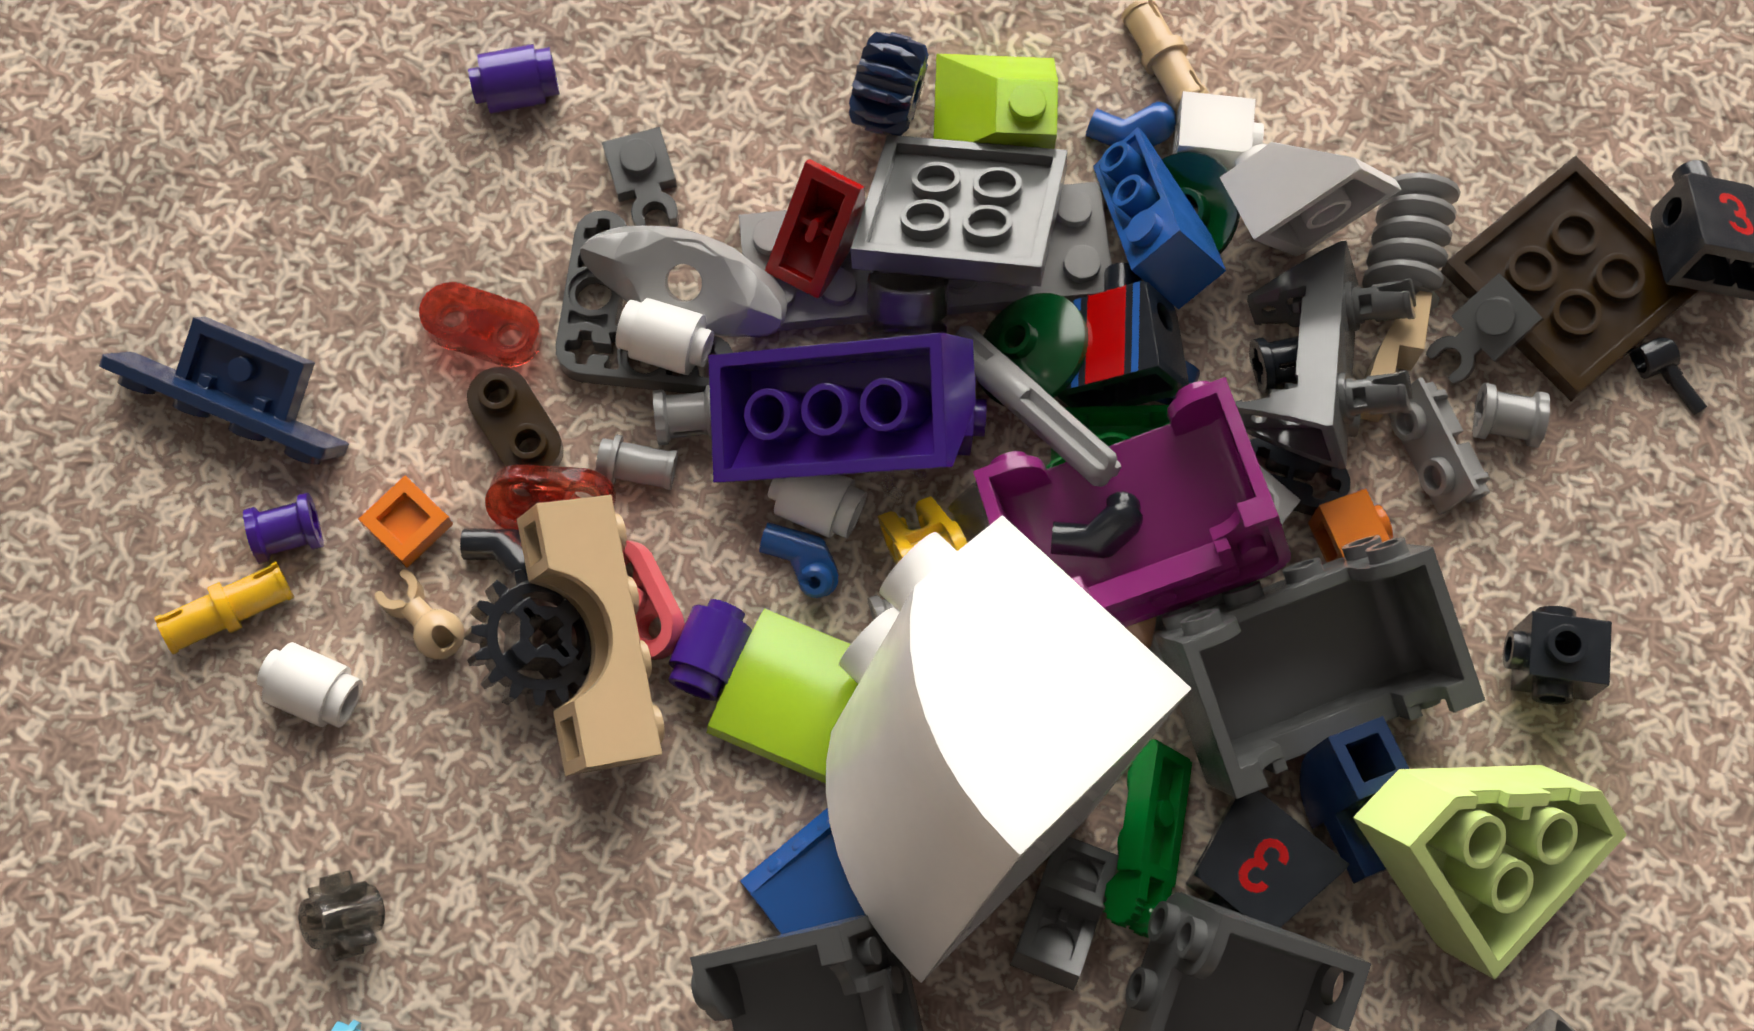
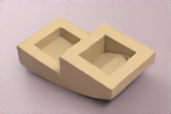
(1401, 344)

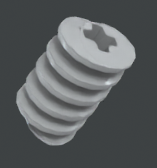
(1412, 233)

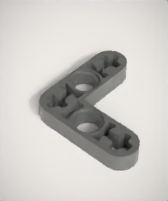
(601, 327)

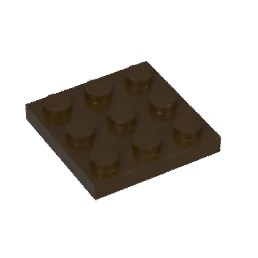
(1583, 269)

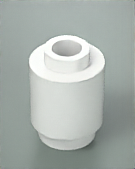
(664, 335)
(819, 503)
(309, 685)

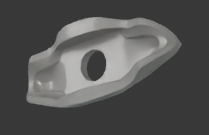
(734, 291)

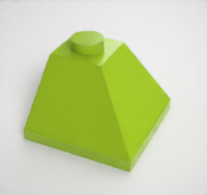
(996, 100)

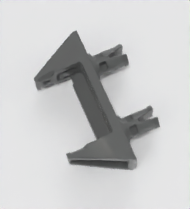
(1318, 412)

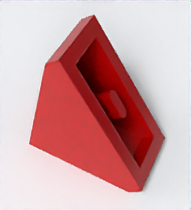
(817, 229)

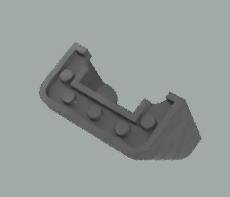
(808, 981)

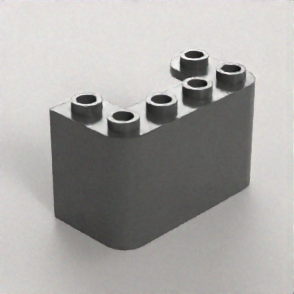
(1316, 658)

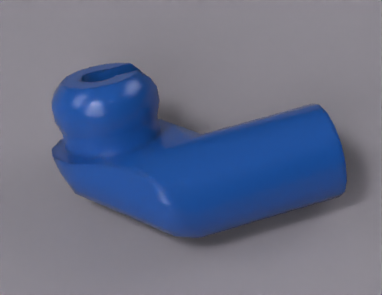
(1155, 121)
(808, 556)

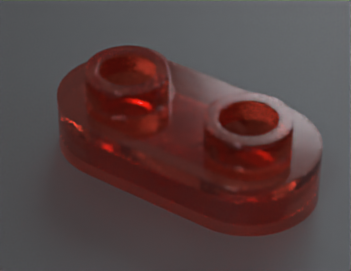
(483, 325)
(544, 485)

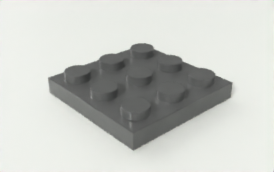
(961, 210)

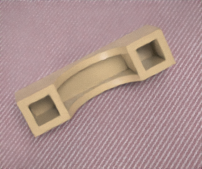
(579, 554)

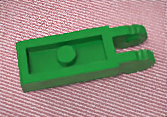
(1149, 837)

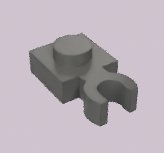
(641, 171)
(1490, 322)

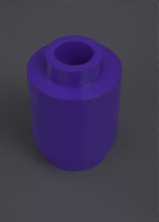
(514, 78)
(708, 649)

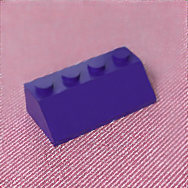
(841, 407)

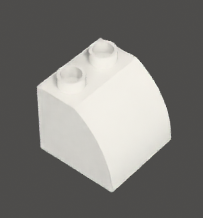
(979, 734)

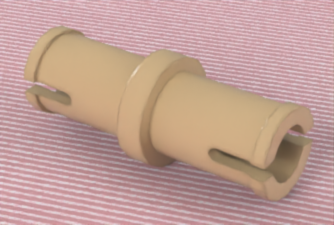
(1162, 51)

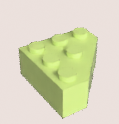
(1488, 851)

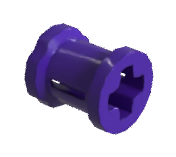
(283, 528)

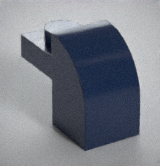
(1340, 779)

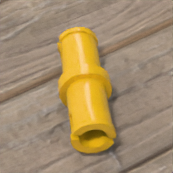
(223, 607)

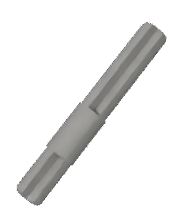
(1041, 412)

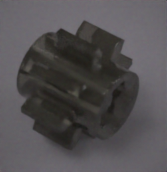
(341, 915)

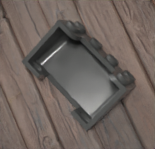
(1236, 974)

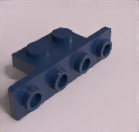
(238, 381)

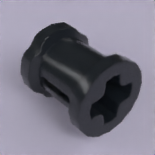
(1273, 361)

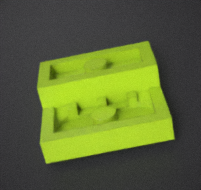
(785, 695)

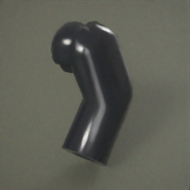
(1104, 534)

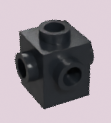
(1559, 655)

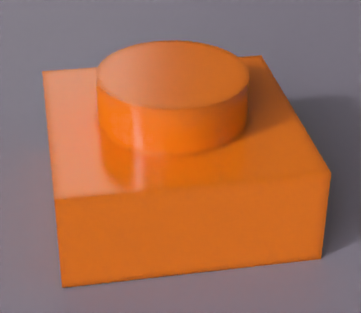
(405, 521)

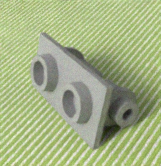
(1444, 468)

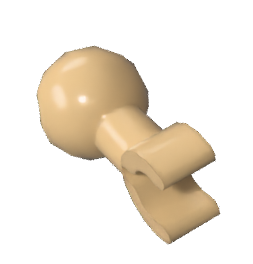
(431, 626)

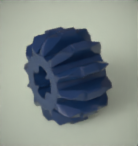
(888, 83)

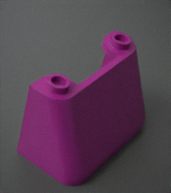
(1200, 501)

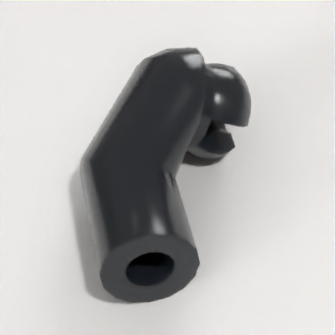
(493, 544)

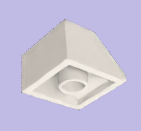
(1301, 194)

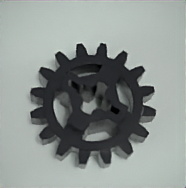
(519, 620)

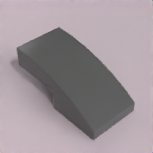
(1065, 912)

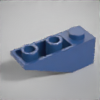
(1156, 221)

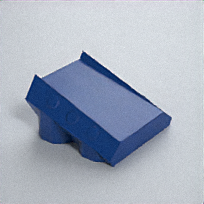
(803, 881)

